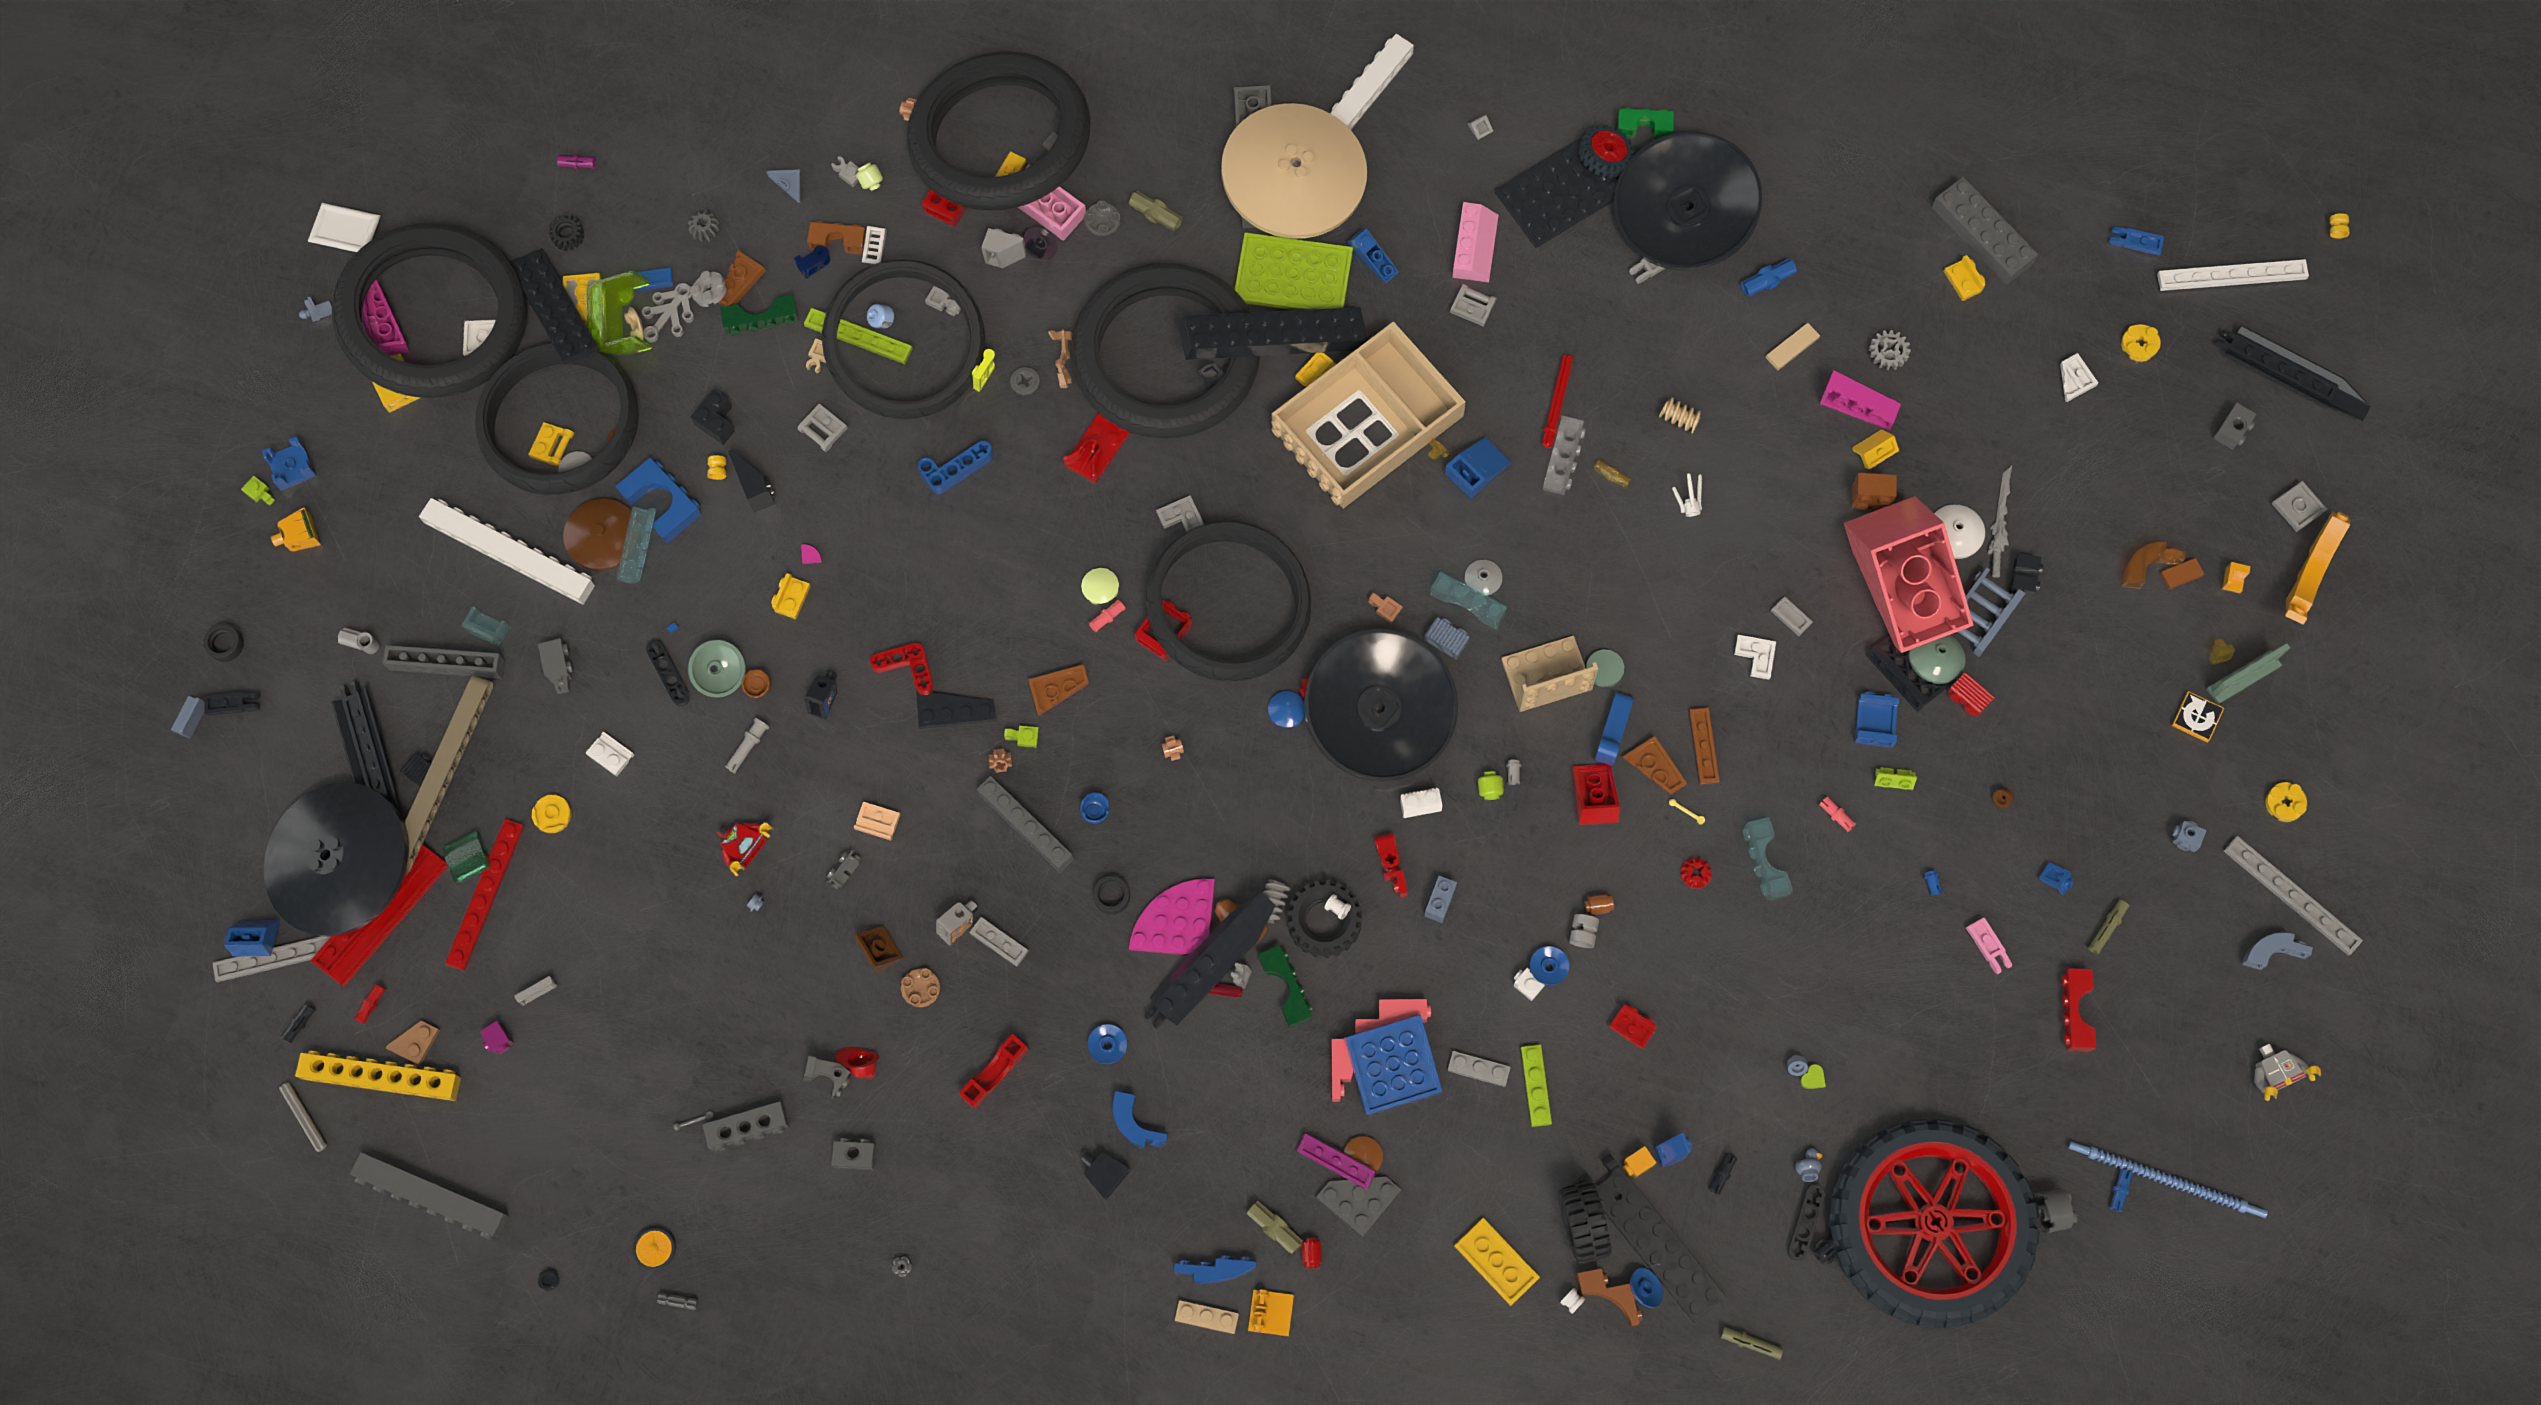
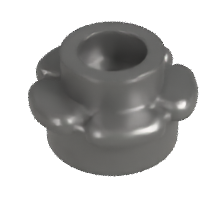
(901, 1271)

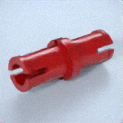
(369, 1004)

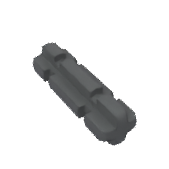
(677, 1301)

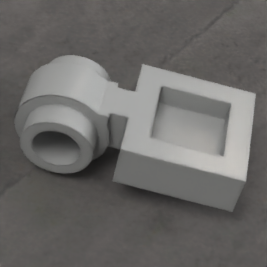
(939, 299)

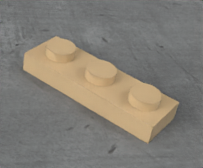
(1206, 1317)

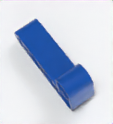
(957, 464)
(1614, 729)

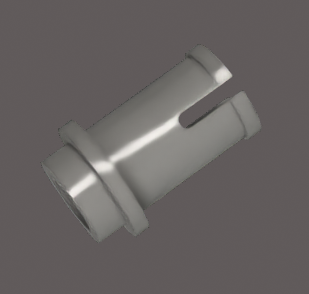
(1513, 772)

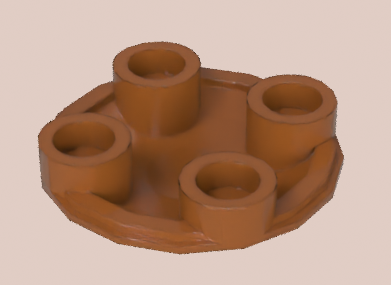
(1366, 1151)

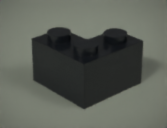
(710, 417)

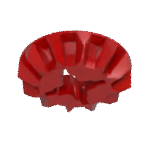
(1696, 881)

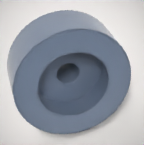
(1797, 1065)

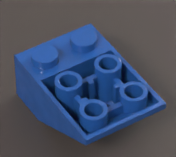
(1476, 467)

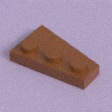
(741, 278)
(1056, 687)
(1656, 764)

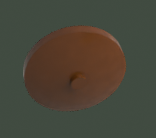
(597, 534)

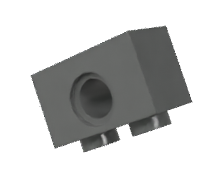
(2228, 434)
(865, 1159)

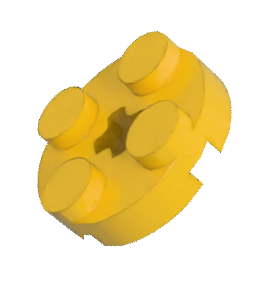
(2145, 333)
(2293, 793)

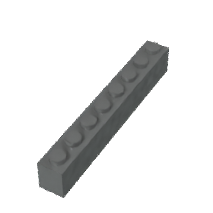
(428, 1195)

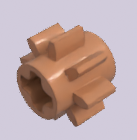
(906, 108)
(1172, 748)
(1000, 760)

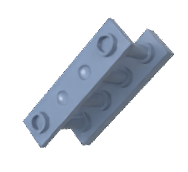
(2000, 613)

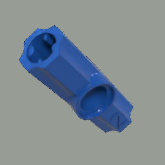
(1768, 277)

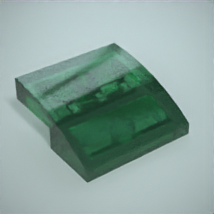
(466, 857)

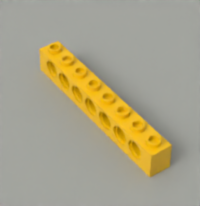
(308, 1070)

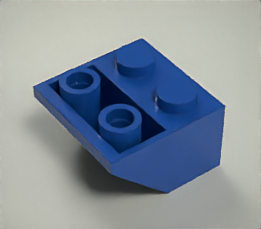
(252, 937)

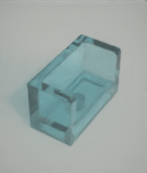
(485, 627)

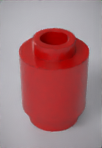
(1311, 1253)

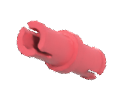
(1106, 616)
(1837, 814)

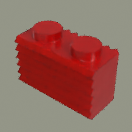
(1970, 695)

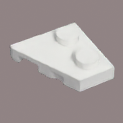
(2076, 377)

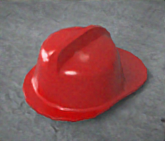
(859, 1061)

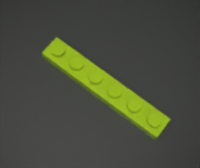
(862, 337)

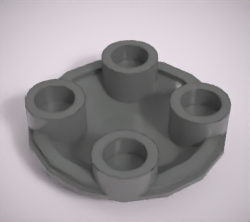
(1102, 218)

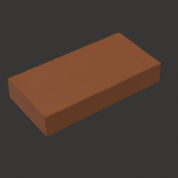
(2182, 573)

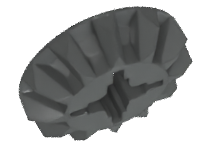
(1028, 374)

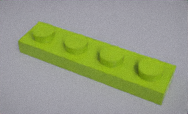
(1536, 1085)

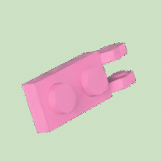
(1988, 944)

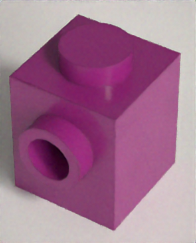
(496, 1038)

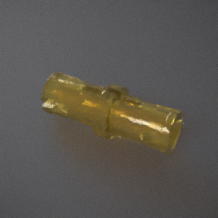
(1612, 474)

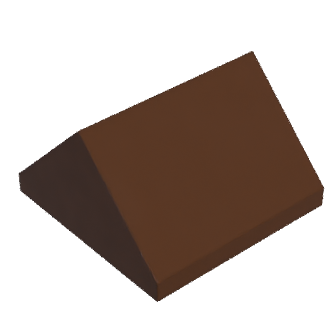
(879, 948)

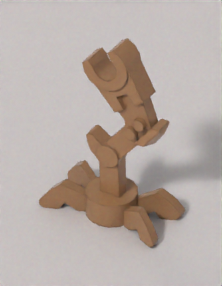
(1063, 374)

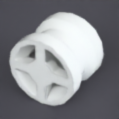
(1573, 1300)

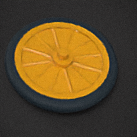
(654, 1249)

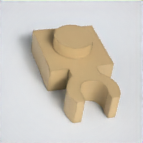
(817, 356)

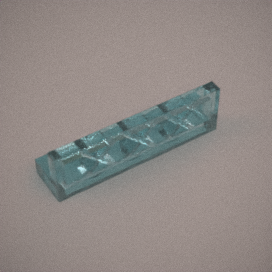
(635, 545)

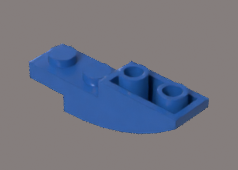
(1224, 1269)

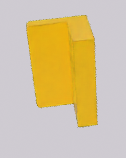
(1876, 448)

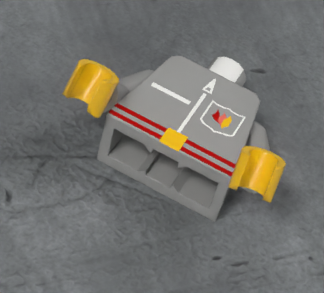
(2280, 1071)

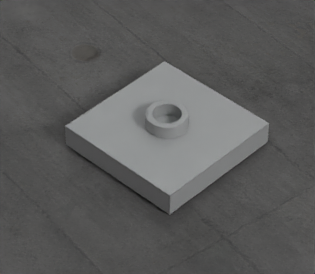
(2299, 506)

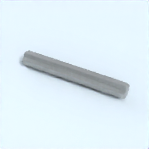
(302, 1117)

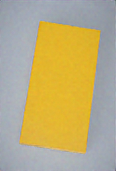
(1496, 1261)

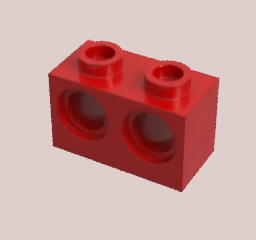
(941, 209)

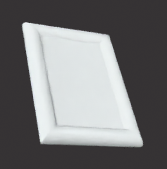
(343, 227)

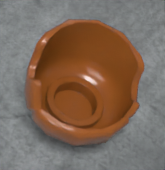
(756, 683)

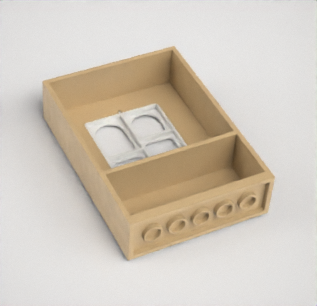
(1398, 389)

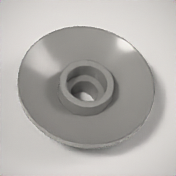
(1483, 585)

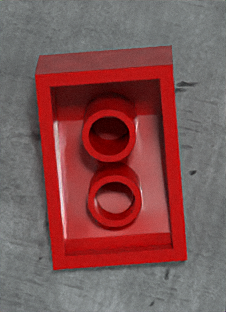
(1595, 794)

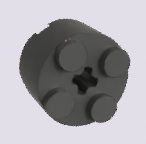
(2055, 1210)

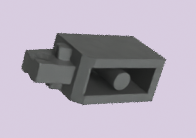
(556, 664)

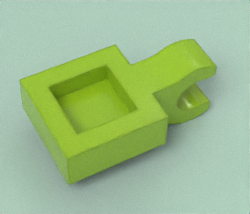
(257, 490)
(1026, 736)

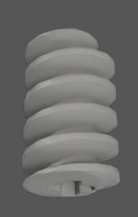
(1275, 893)

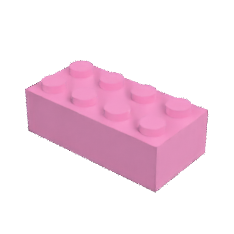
(1056, 212)

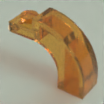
(2135, 570)

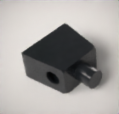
(1104, 1173)

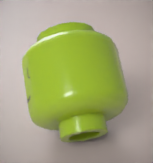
(1490, 786)

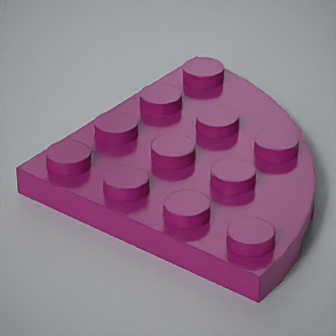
(1176, 919)

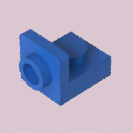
(2057, 878)

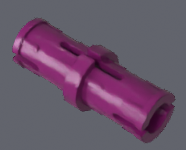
(588, 162)

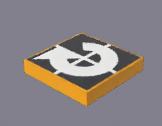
(2197, 716)

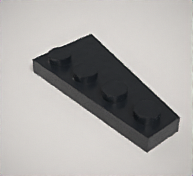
(950, 710)

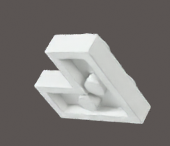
(1760, 650)

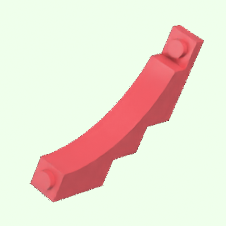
(1389, 1012)

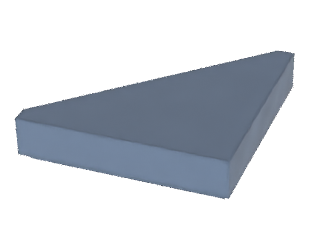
(789, 181)

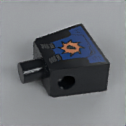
(821, 695)

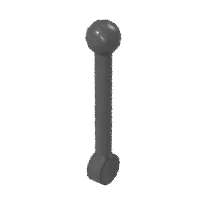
(709, 1115)

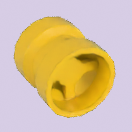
(2339, 225)
(716, 467)

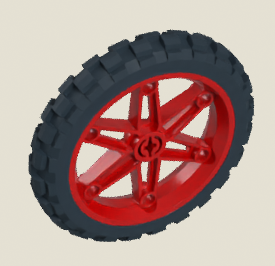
(1974, 1152)

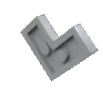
(1180, 511)

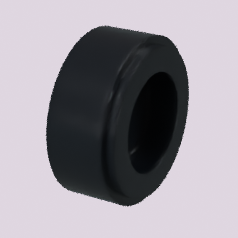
(548, 1280)

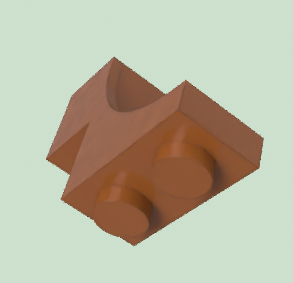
(1595, 1283)

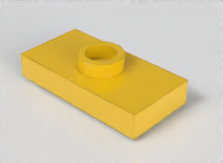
(1012, 164)

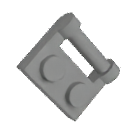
(1470, 309)
(825, 422)

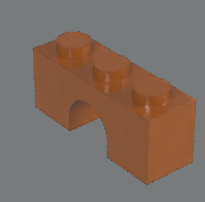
(823, 234)

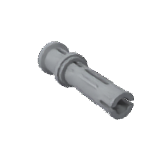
(751, 738)

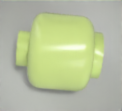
(869, 176)

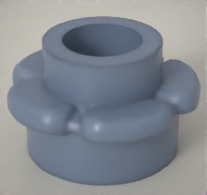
(755, 903)

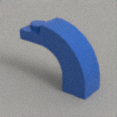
(1123, 1114)

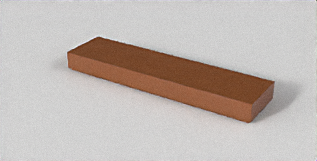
(1704, 746)

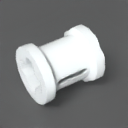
(1337, 907)

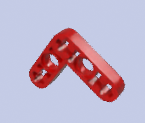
(913, 661)

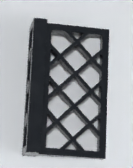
(1887, 665)

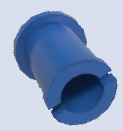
(1933, 882)

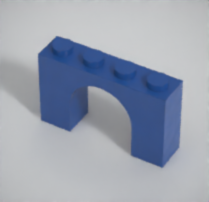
(650, 477)

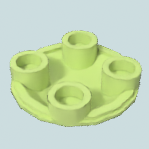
(1100, 585)

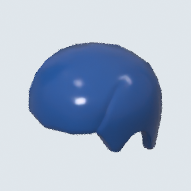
(1094, 808)

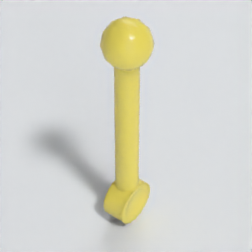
(1700, 819)

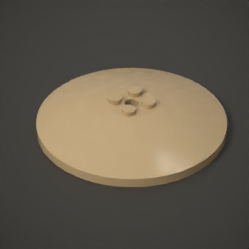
(1289, 198)

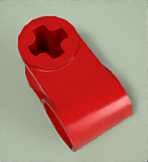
(1387, 849)

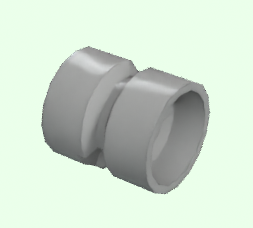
(1584, 931)

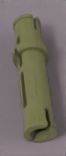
(2113, 919)
(1750, 1342)

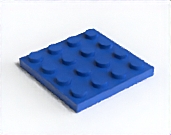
(1393, 1064)

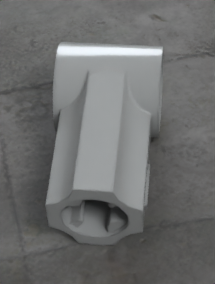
(358, 640)

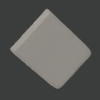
(1480, 126)

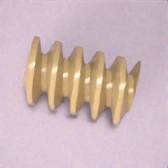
(1681, 415)

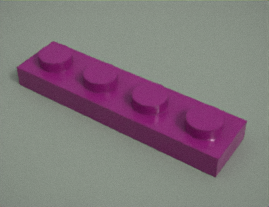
(1336, 1161)

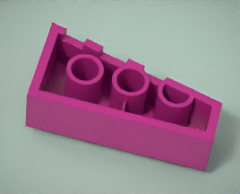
(1859, 401)

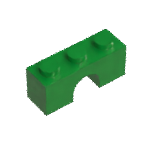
(1659, 121)

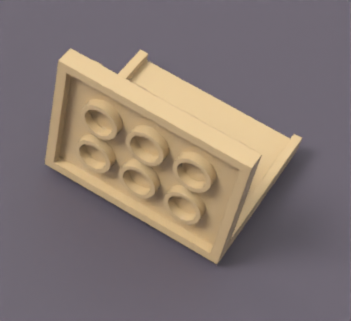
(1548, 673)

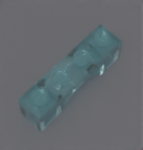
(1453, 591)
(1774, 882)

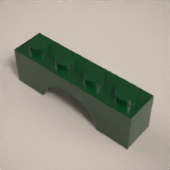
(780, 313)
(1275, 964)

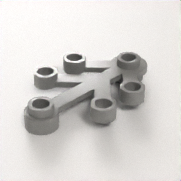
(668, 310)

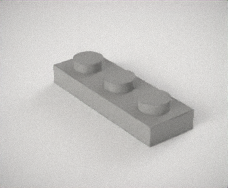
(999, 942)
(1479, 1069)

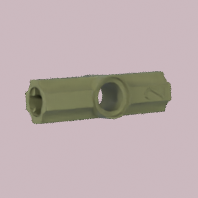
(1155, 211)
(1274, 1227)

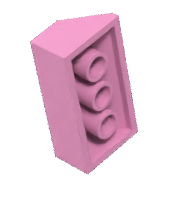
(1475, 243)

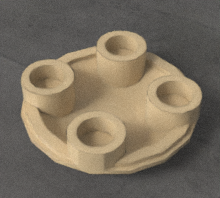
(635, 322)

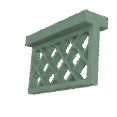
(2246, 675)

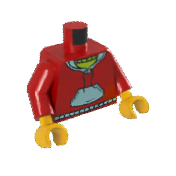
(742, 843)

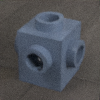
(2188, 836)

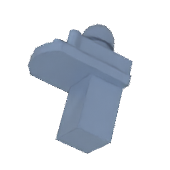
(315, 311)

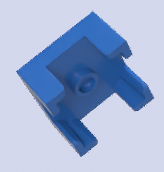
(290, 464)

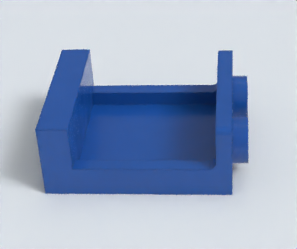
(1876, 720)

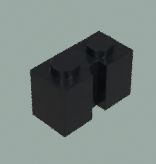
(2025, 574)

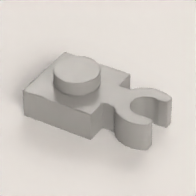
(847, 171)
(1241, 975)

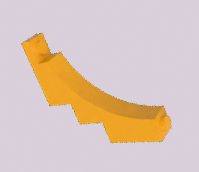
(2312, 572)

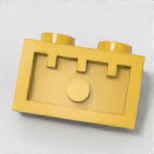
(1965, 278)
(790, 596)

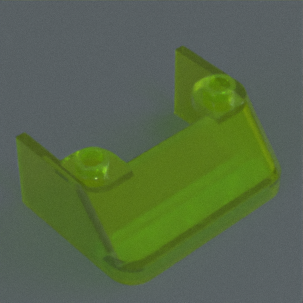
(604, 313)

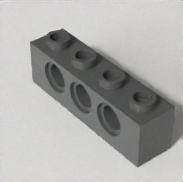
(715, 1129)

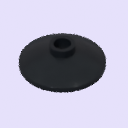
(1040, 243)

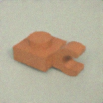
(1387, 608)

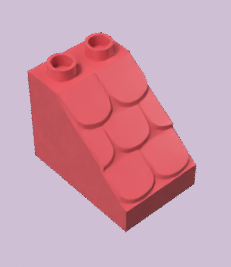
(1910, 572)

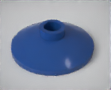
(1553, 957)
(1105, 1034)
(1646, 1288)

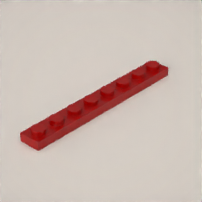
(484, 895)

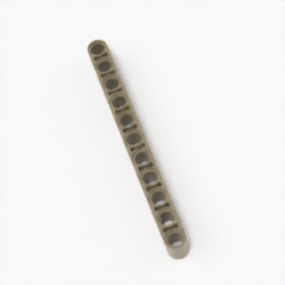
(445, 764)

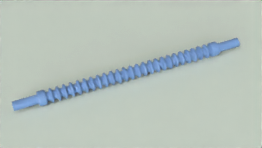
(2242, 1205)

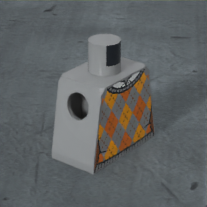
(955, 921)

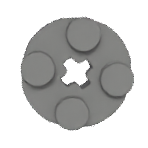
(700, 288)

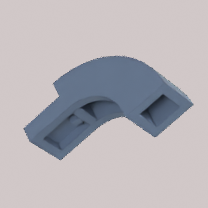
(2260, 952)

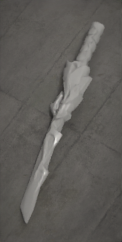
(1999, 527)

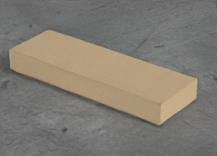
(1792, 346)

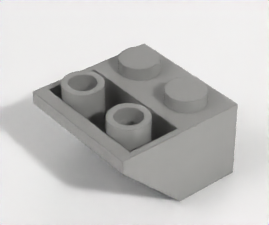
(1002, 248)

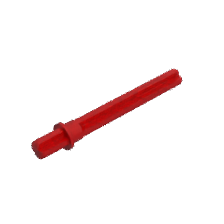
(1557, 401)

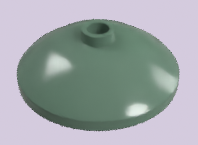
(1938, 666)
(728, 673)

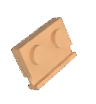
(877, 821)

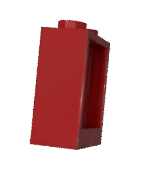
(1153, 645)

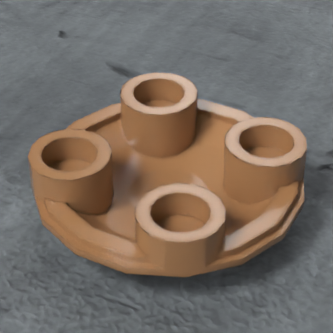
(920, 987)

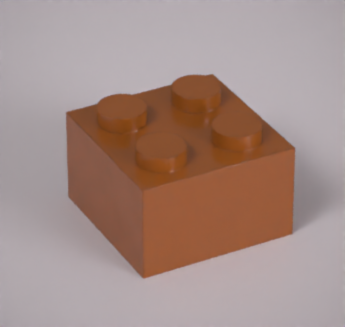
(1873, 491)

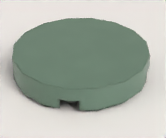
(1609, 667)

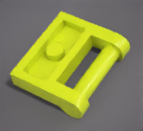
(983, 372)

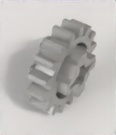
(1889, 357)

